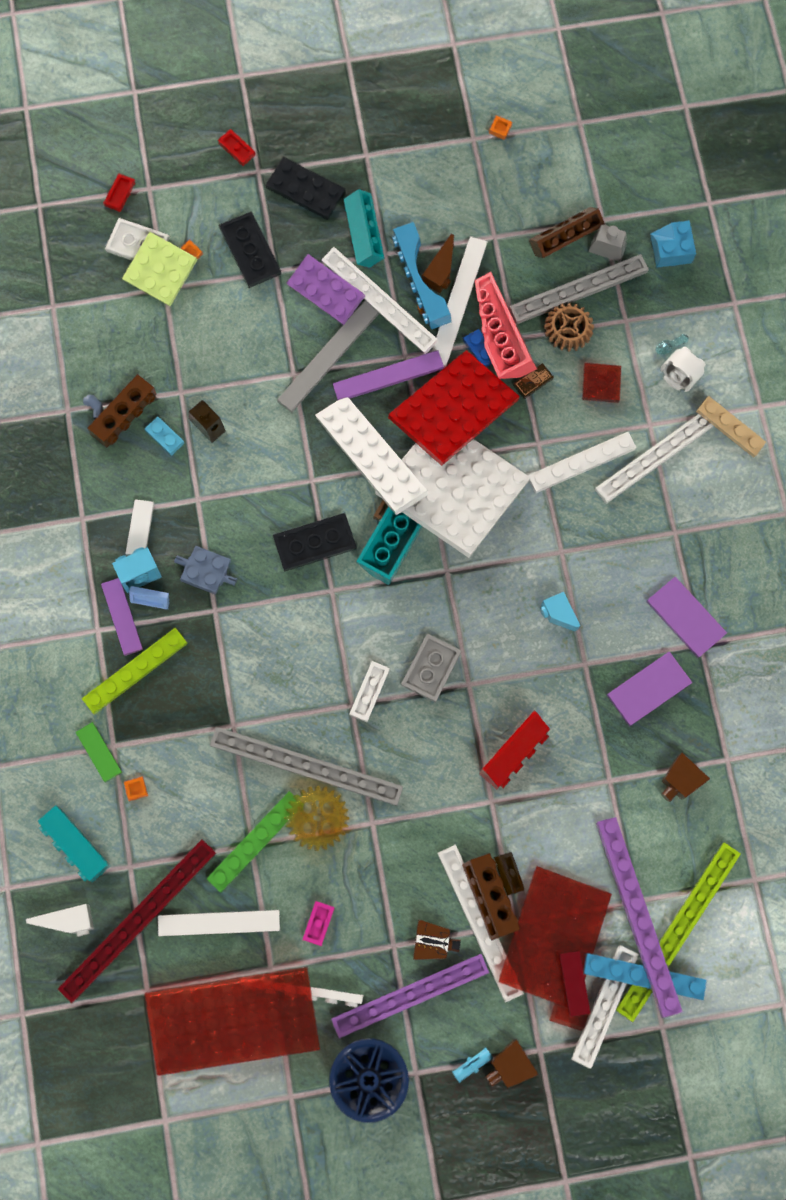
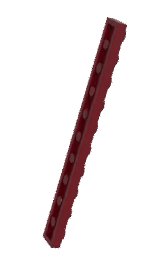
(136, 921)

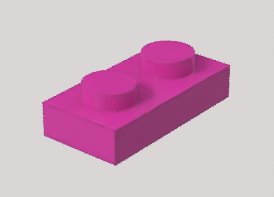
(318, 923)

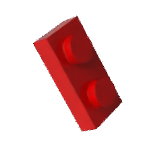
(236, 147)

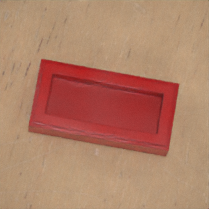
(119, 192)

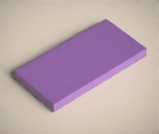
(686, 617)
(649, 688)

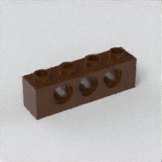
(566, 232)
(123, 401)
(487, 906)

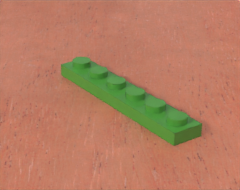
(251, 845)

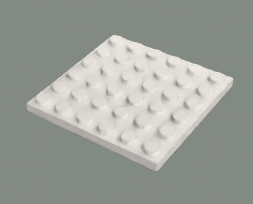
(463, 494)

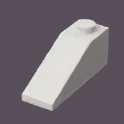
(69, 920)

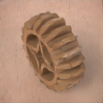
(564, 316)

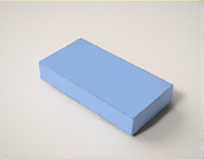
(149, 597)

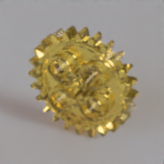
(334, 818)

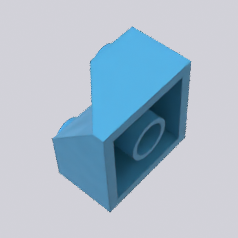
(673, 244)

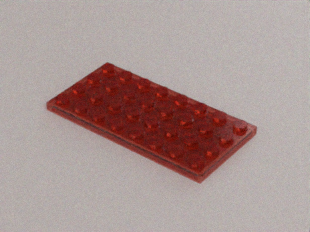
(232, 1021)

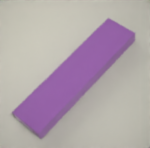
(122, 617)

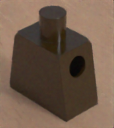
(204, 419)

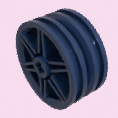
(341, 1085)

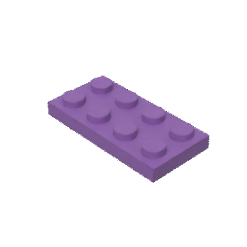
(325, 289)

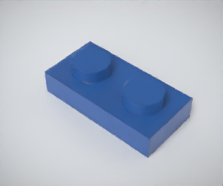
(476, 346)

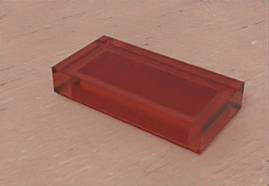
(561, 1016)

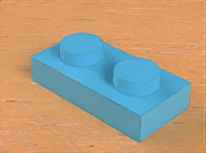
(164, 436)

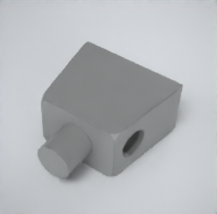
(609, 242)

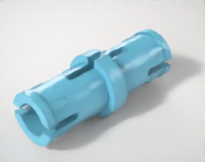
(472, 1065)

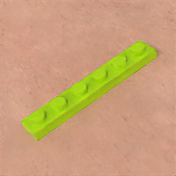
(134, 671)

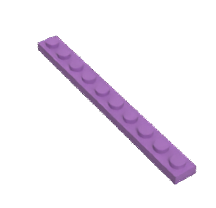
(639, 918)

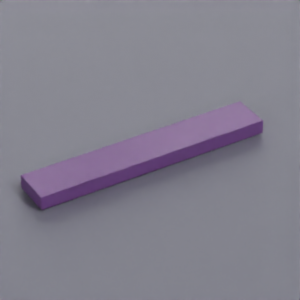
(389, 375)

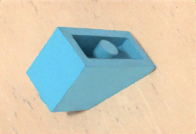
(560, 612)

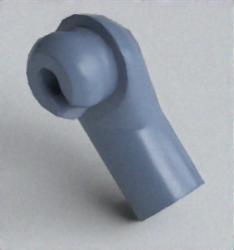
(93, 402)

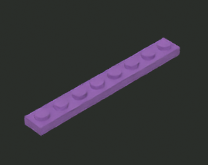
(409, 995)

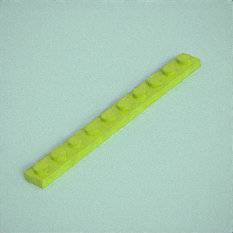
(683, 923)

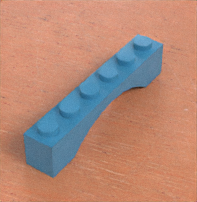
(434, 306)

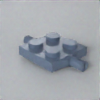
(205, 570)

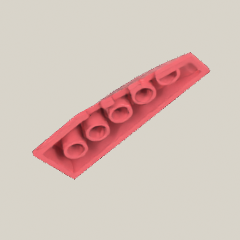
(501, 335)

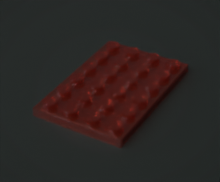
(554, 920)

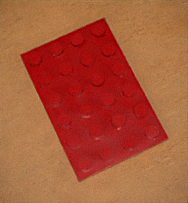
(453, 407)

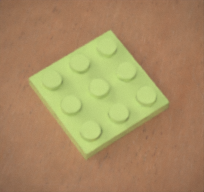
(159, 269)

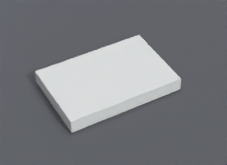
(128, 238)

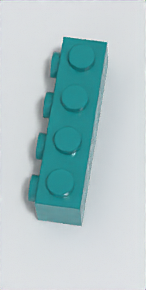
(364, 228)
(73, 843)

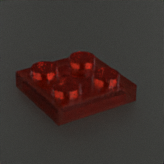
(601, 382)

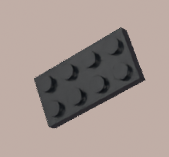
(305, 188)
(250, 249)
(314, 542)

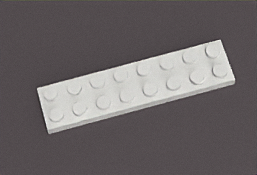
(371, 455)

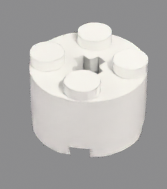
(683, 369)

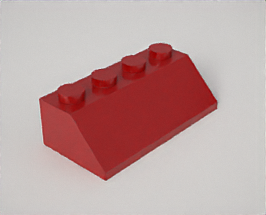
(515, 750)

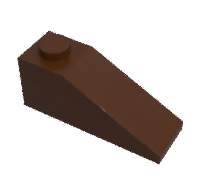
(438, 272)

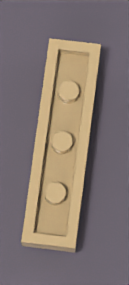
(731, 426)

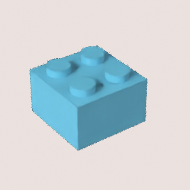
(136, 569)

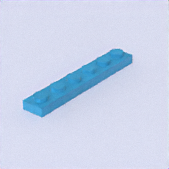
(636, 975)

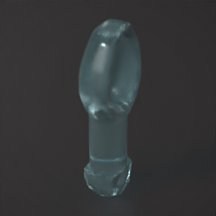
(667, 346)

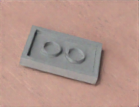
(431, 668)

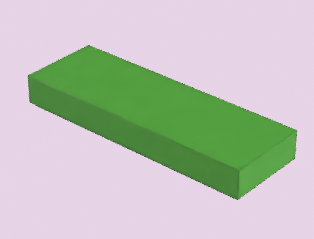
(98, 752)

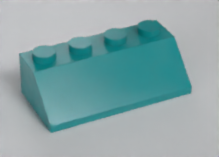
(389, 545)

